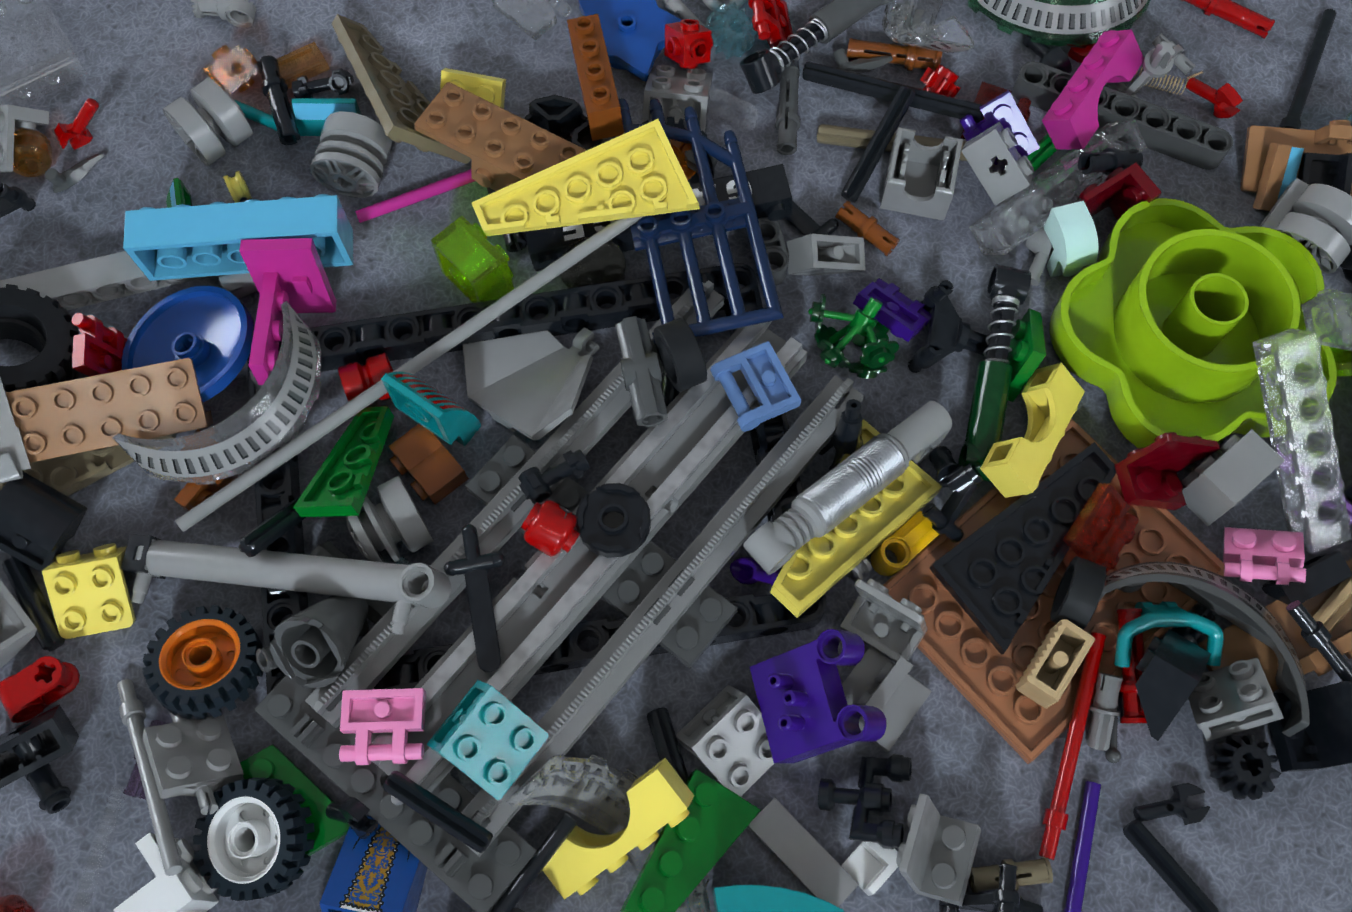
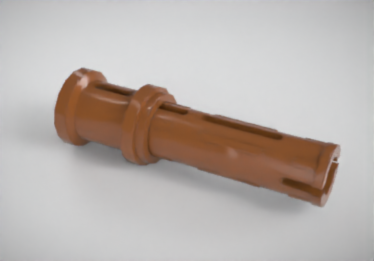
(857, 48)

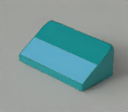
(312, 112)

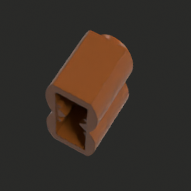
(428, 463)

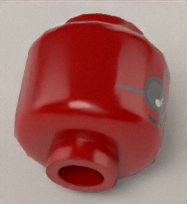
(550, 528)

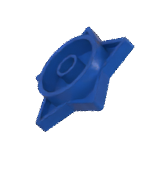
(631, 32)

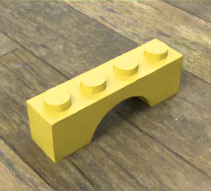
(1050, 402)
(654, 801)

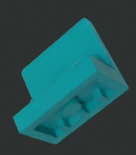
(488, 739)

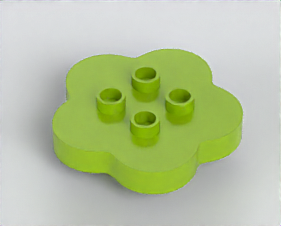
(1175, 320)

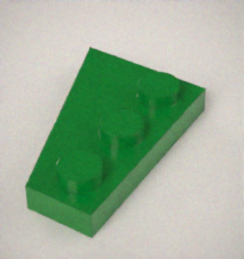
(276, 765)

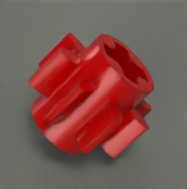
(940, 81)

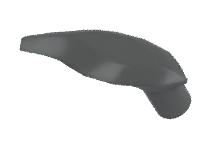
(860, 65)
(73, 175)

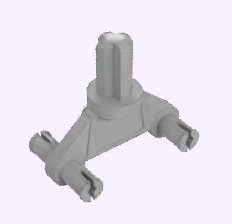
(1156, 65)

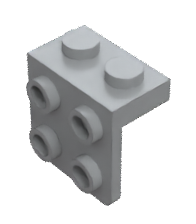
(885, 623)

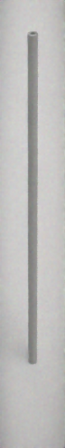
(412, 366)

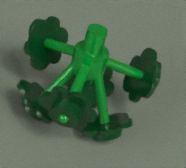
(863, 331)

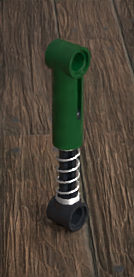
(1007, 290)

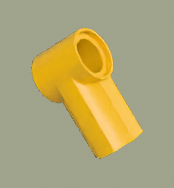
(905, 543)

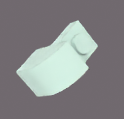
(1072, 238)

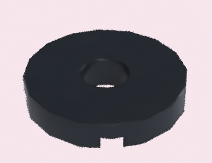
(619, 540)

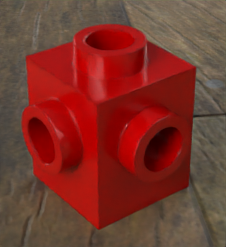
(688, 43)

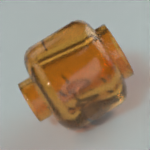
(31, 153)

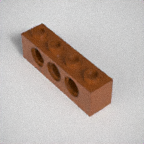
(595, 77)

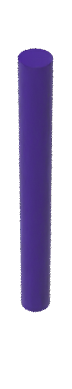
(1083, 847)

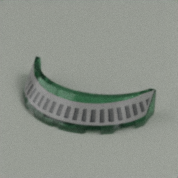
(1061, 20)

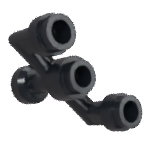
(870, 799)

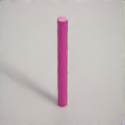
(414, 196)

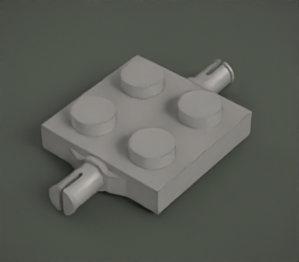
(192, 758)

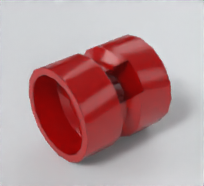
(359, 378)

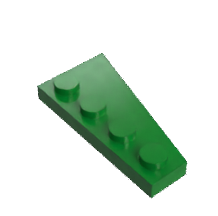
(349, 468)
(691, 848)

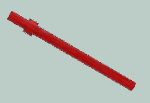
(1055, 817)

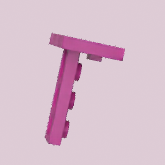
(282, 273)

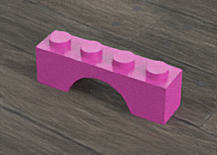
(1075, 112)

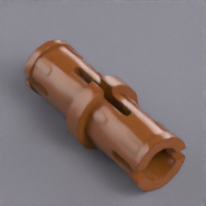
(867, 228)

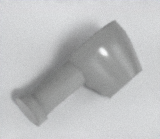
(1041, 246)

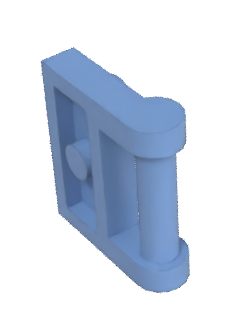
(767, 381)

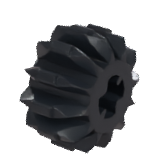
(1248, 782)

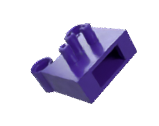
(806, 701)

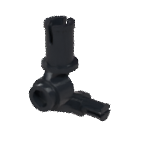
(961, 481)

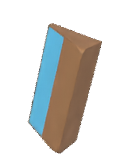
(1278, 172)

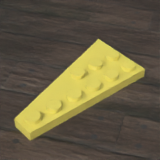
(609, 182)

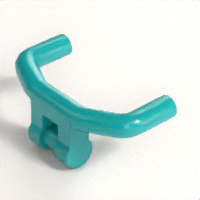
(1167, 615)

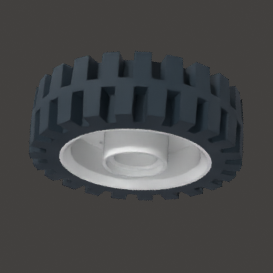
(280, 830)

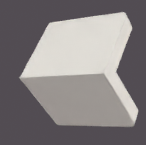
(871, 866)

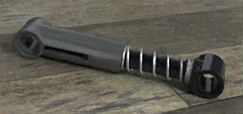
(765, 66)

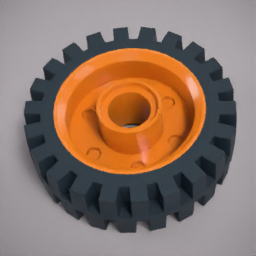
(195, 689)

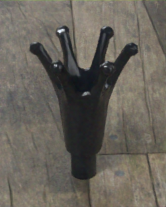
(848, 432)

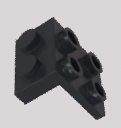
(1328, 736)

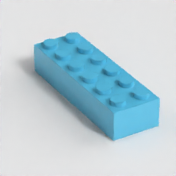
(207, 238)

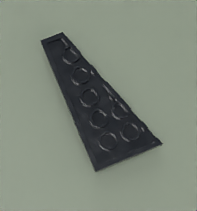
(1014, 555)

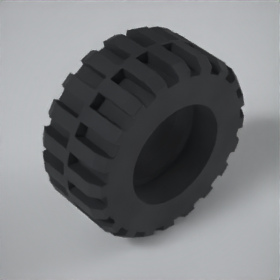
(43, 326)

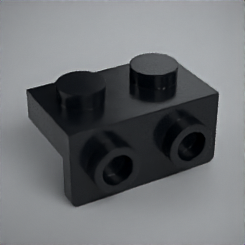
(1327, 170)

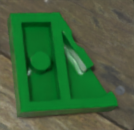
(1027, 350)

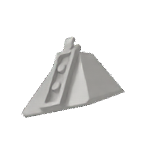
(528, 379)

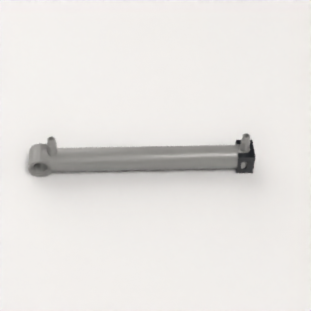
(344, 577)

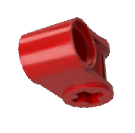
(37, 687)

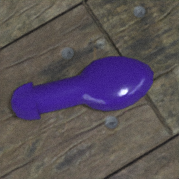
(750, 572)

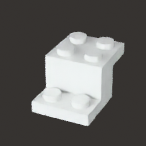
(174, 893)

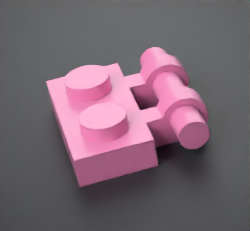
(1264, 555)
(382, 712)

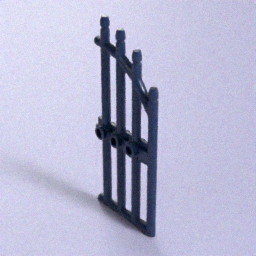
(711, 219)

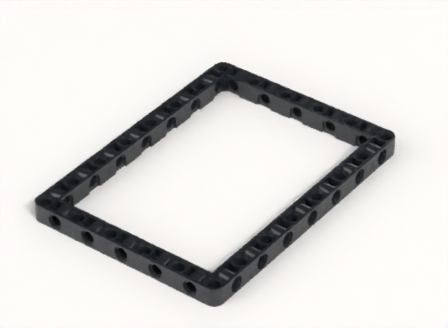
(567, 313)

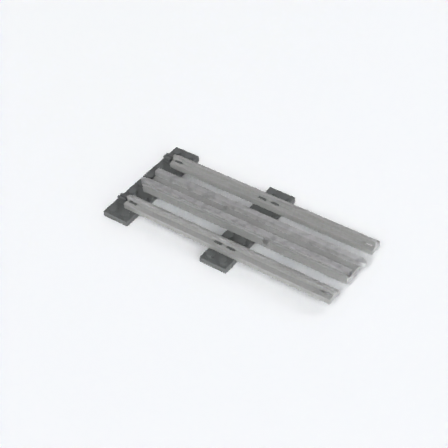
(660, 597)

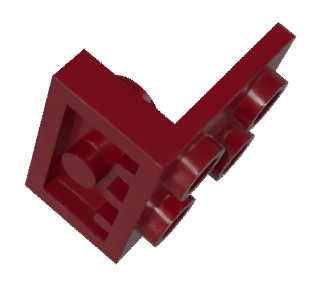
(1120, 191)
(1150, 473)

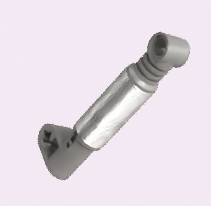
(849, 486)

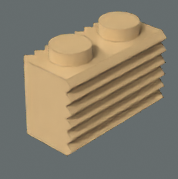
(1055, 663)

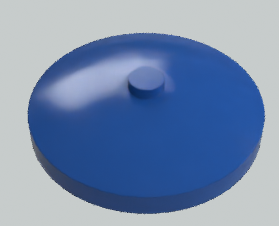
(198, 325)

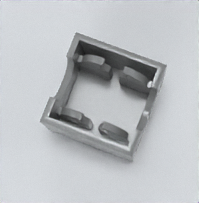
(921, 177)

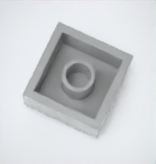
(1229, 476)

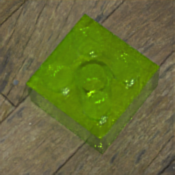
(472, 261)

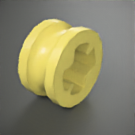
(237, 187)

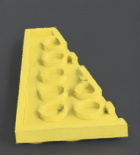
(829, 558)

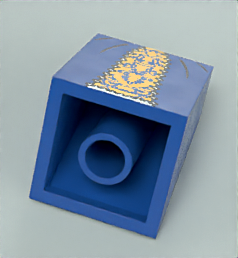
(374, 876)

